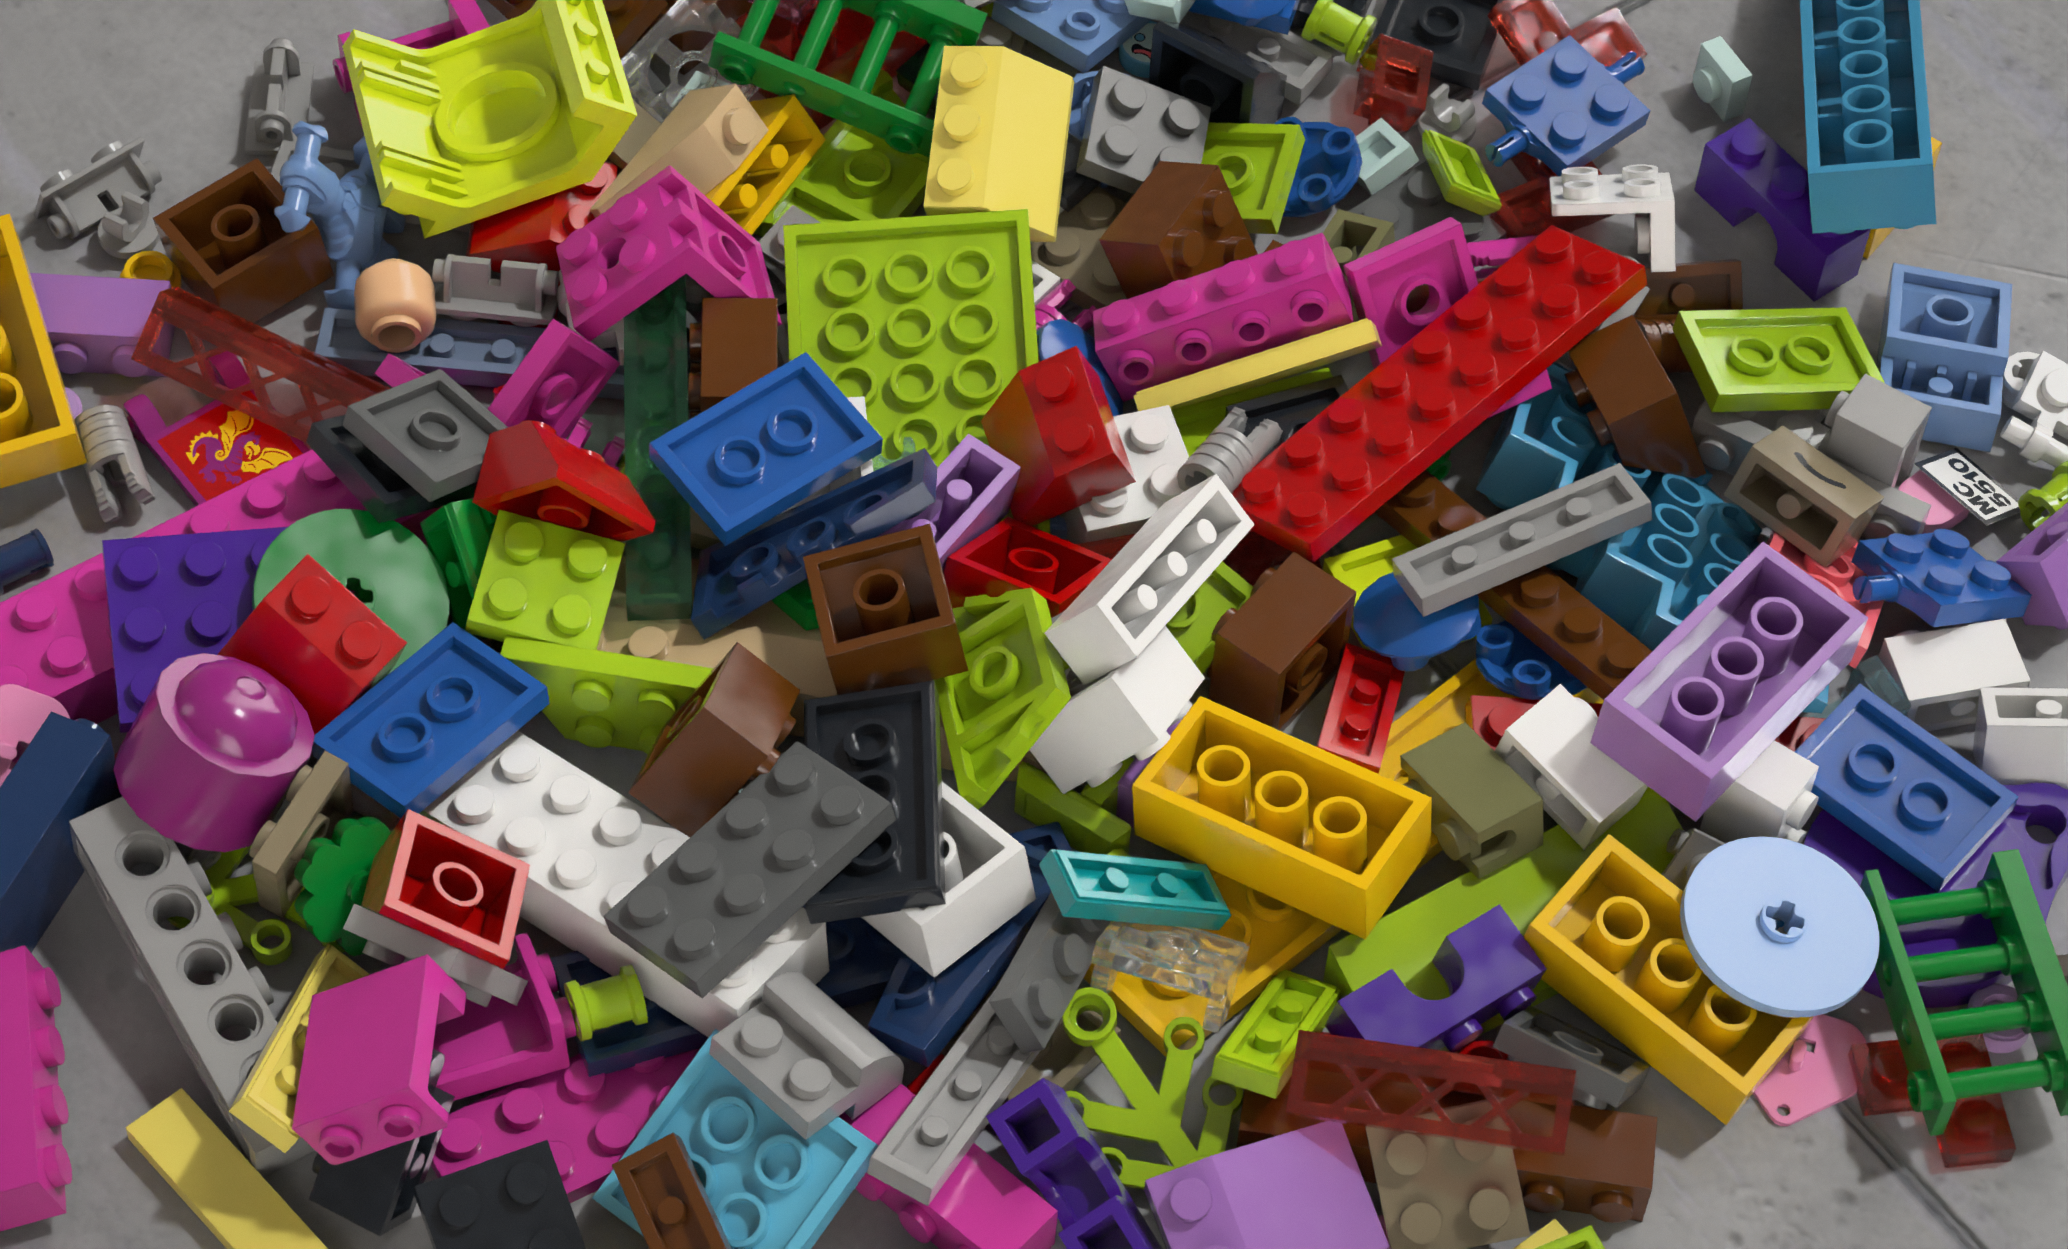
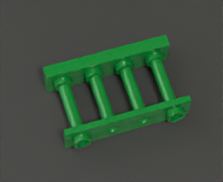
(904, 128)
(2020, 952)

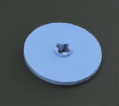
(1733, 934)

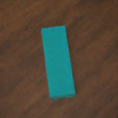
(1134, 890)

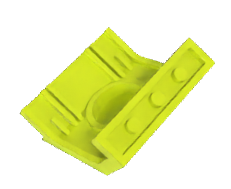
(491, 113)

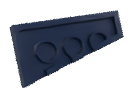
(770, 557)
(925, 1011)

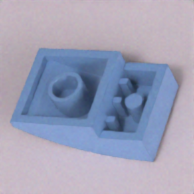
(1948, 349)

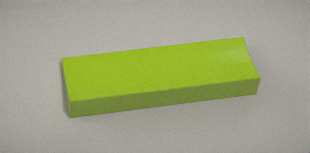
(1523, 887)

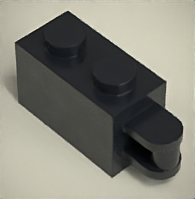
(379, 1186)

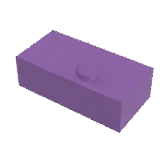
(1728, 680)

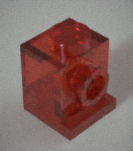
(1389, 91)

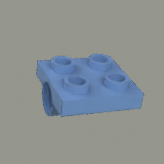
(1071, 29)

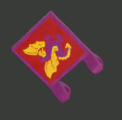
(215, 444)

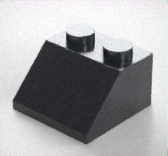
(1215, 75)

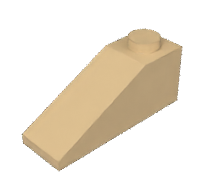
(700, 139)

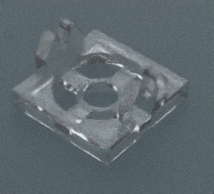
(681, 17)
(1172, 957)

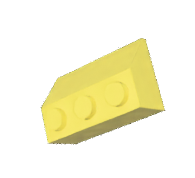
(999, 136)

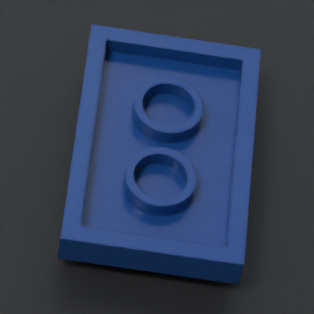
(765, 448)
(431, 720)
(1903, 787)

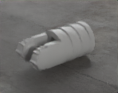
(1229, 451)
(111, 459)

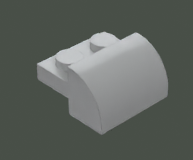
(806, 1056)

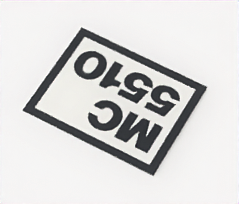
(1970, 486)

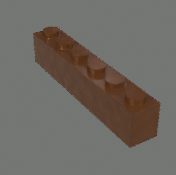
(1604, 1164)

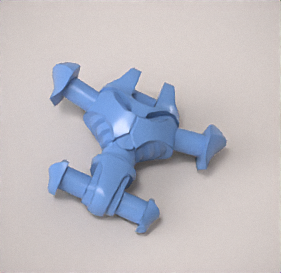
(343, 210)

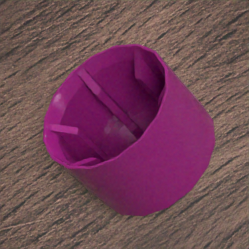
(213, 752)

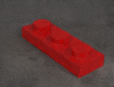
(1361, 707)

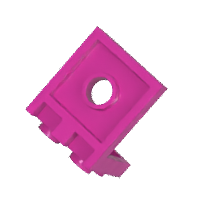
(657, 238)
(1388, 275)
(549, 385)

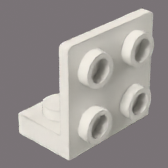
(1634, 191)

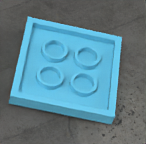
(755, 1168)

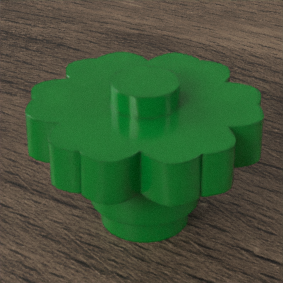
(336, 879)

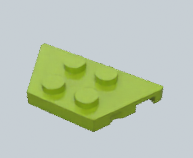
(856, 176)
(605, 694)
(1007, 694)

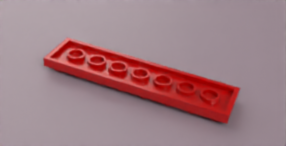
(1434, 391)

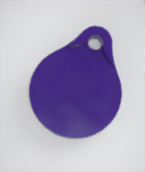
(2045, 864)

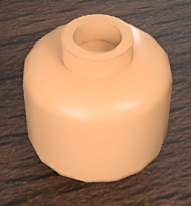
(395, 305)

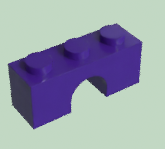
(1751, 174)
(1487, 974)
(1070, 1170)

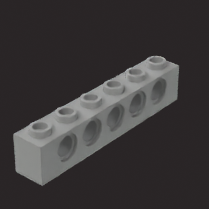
(108, 847)

